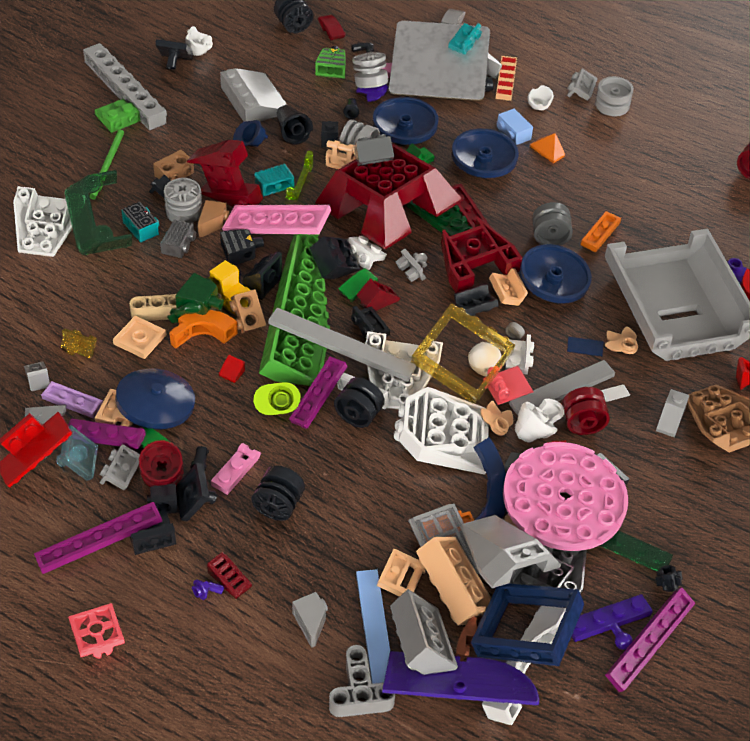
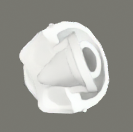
(538, 421)

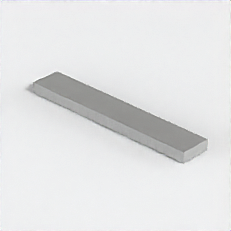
(560, 388)

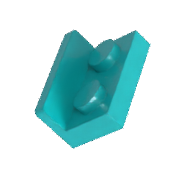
(465, 38)

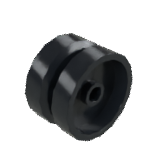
(359, 402)

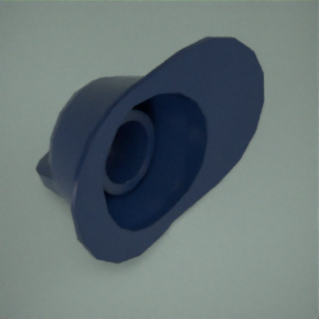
(250, 133)

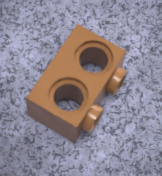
(174, 166)
(253, 310)

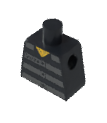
(239, 245)

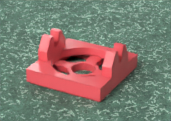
(93, 617)

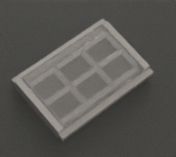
(441, 523)

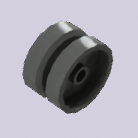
(552, 224)

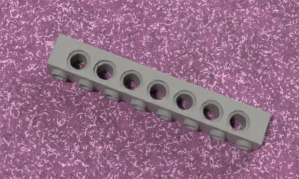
(124, 85)

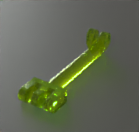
(293, 194)

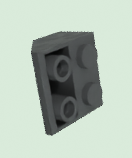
(373, 150)

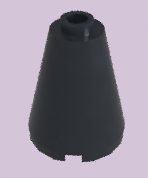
(294, 125)

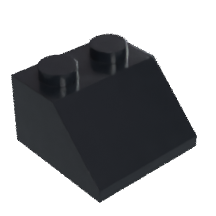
(264, 275)

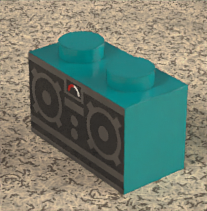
(140, 221)

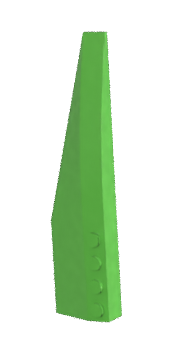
(302, 294)

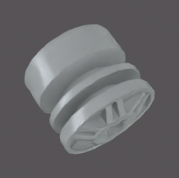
(370, 69)
(355, 131)
(183, 200)

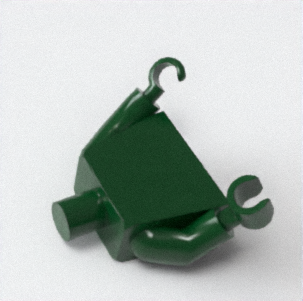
(196, 297)

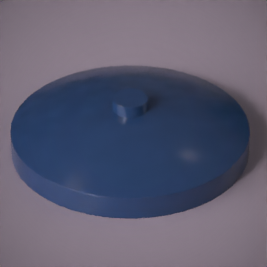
(406, 120)
(485, 153)
(555, 273)
(155, 398)

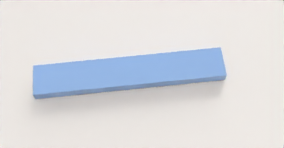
(373, 623)

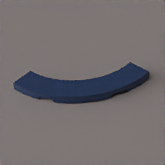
(496, 476)

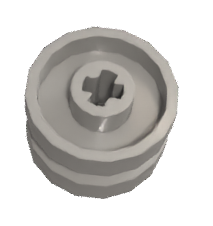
(614, 96)

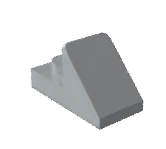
(37, 376)

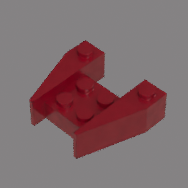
(223, 176)
(475, 249)

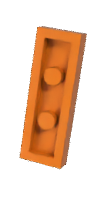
(600, 231)

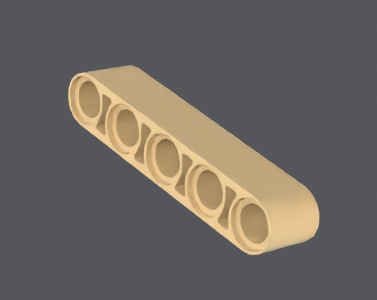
(155, 307)

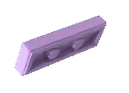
(72, 399)

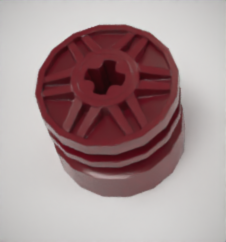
(163, 455)

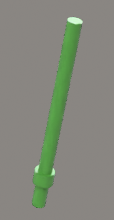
(109, 158)

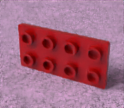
(29, 444)

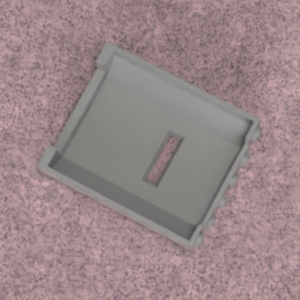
(679, 282)

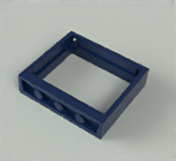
(527, 651)

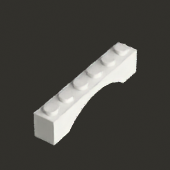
(541, 630)

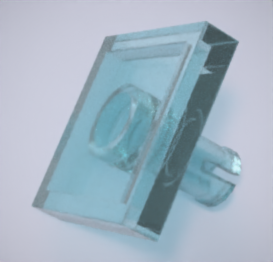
(78, 454)

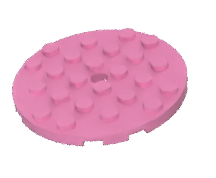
(573, 524)

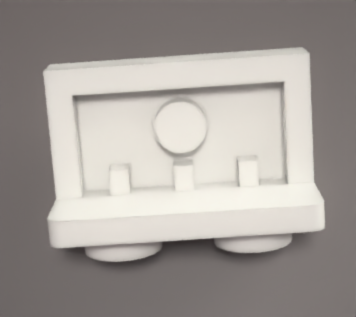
(365, 251)

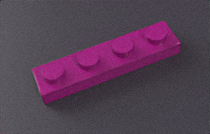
(318, 392)
(109, 433)

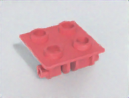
(508, 385)

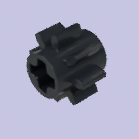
(669, 578)

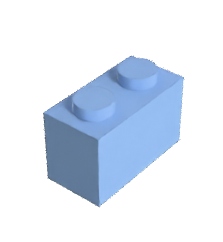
(514, 126)

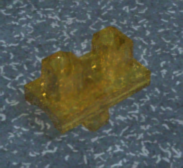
(77, 343)

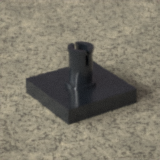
(173, 51)
(193, 492)

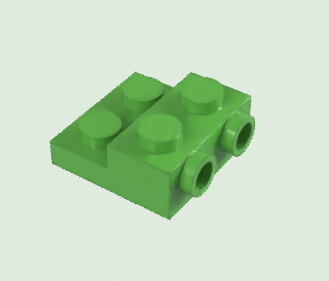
(118, 115)

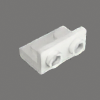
(521, 355)

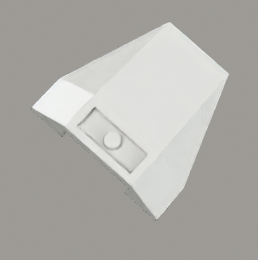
(40, 222)
(397, 388)

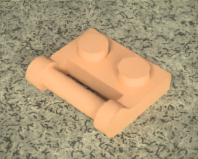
(395, 571)

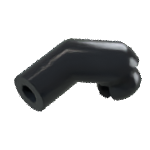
(368, 46)

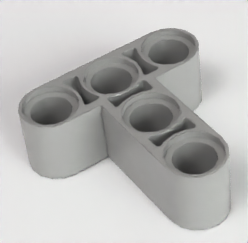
(359, 689)

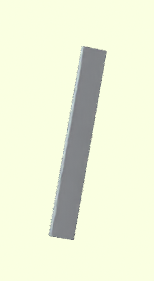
(342, 344)

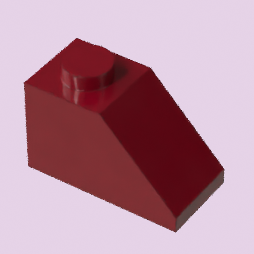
(377, 295)

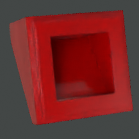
(232, 368)

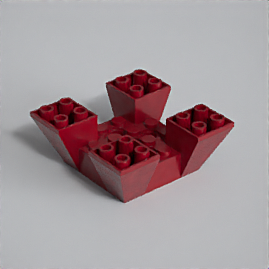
(385, 190)

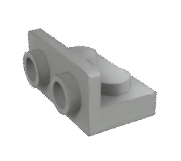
(582, 84)
(121, 468)

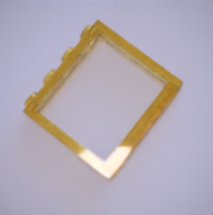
(446, 377)

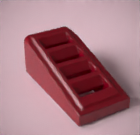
(222, 563)

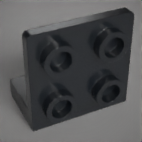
(154, 537)

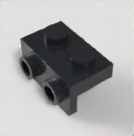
(475, 300)
(369, 321)

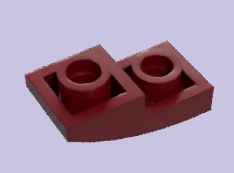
(332, 27)

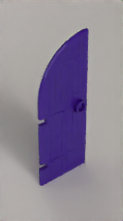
(472, 680)

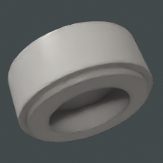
(515, 331)

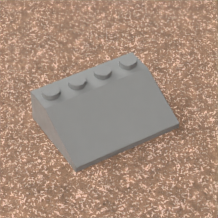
(251, 94)

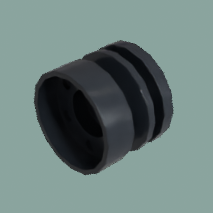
(293, 14)
(278, 493)

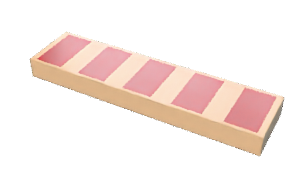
(506, 78)

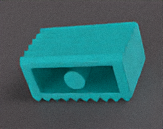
(274, 179)

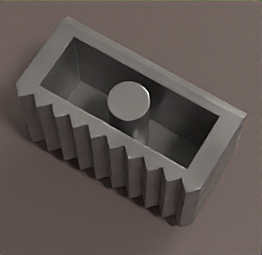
(178, 238)

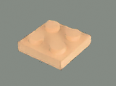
(139, 337)

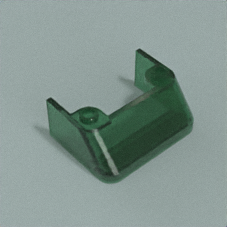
(87, 235)

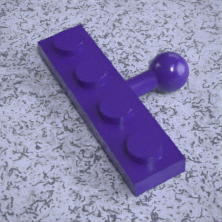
(612, 618)

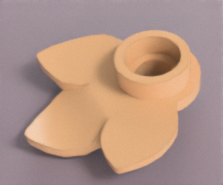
(622, 342)
(497, 420)

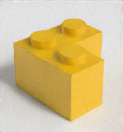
(227, 280)

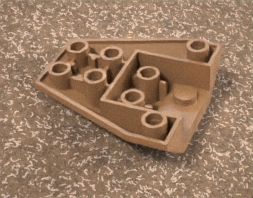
(722, 416)

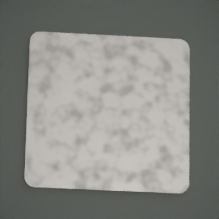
(430, 69)

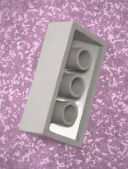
(422, 635)

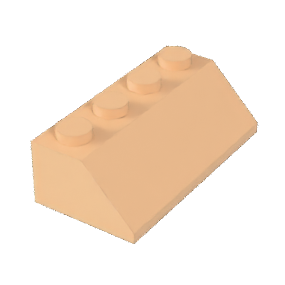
(454, 578)

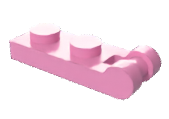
(235, 469)

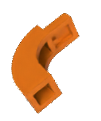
(213, 323)

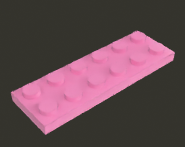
(278, 219)

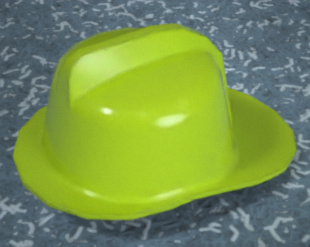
(277, 398)

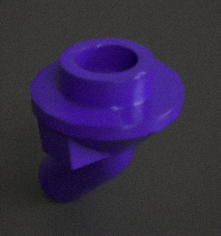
(201, 588)

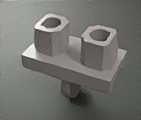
(414, 263)

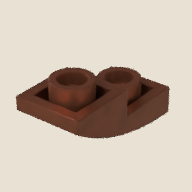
(465, 639)

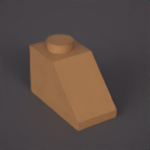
(212, 217)

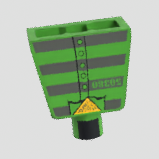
(331, 63)

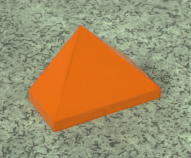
(549, 147)

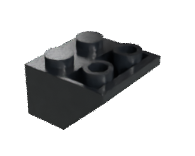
(334, 257)

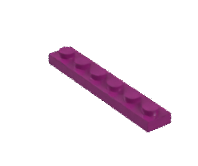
(97, 537)
(650, 639)

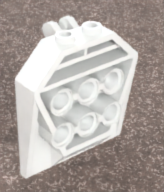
(442, 429)

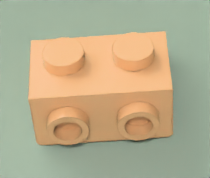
(509, 287)

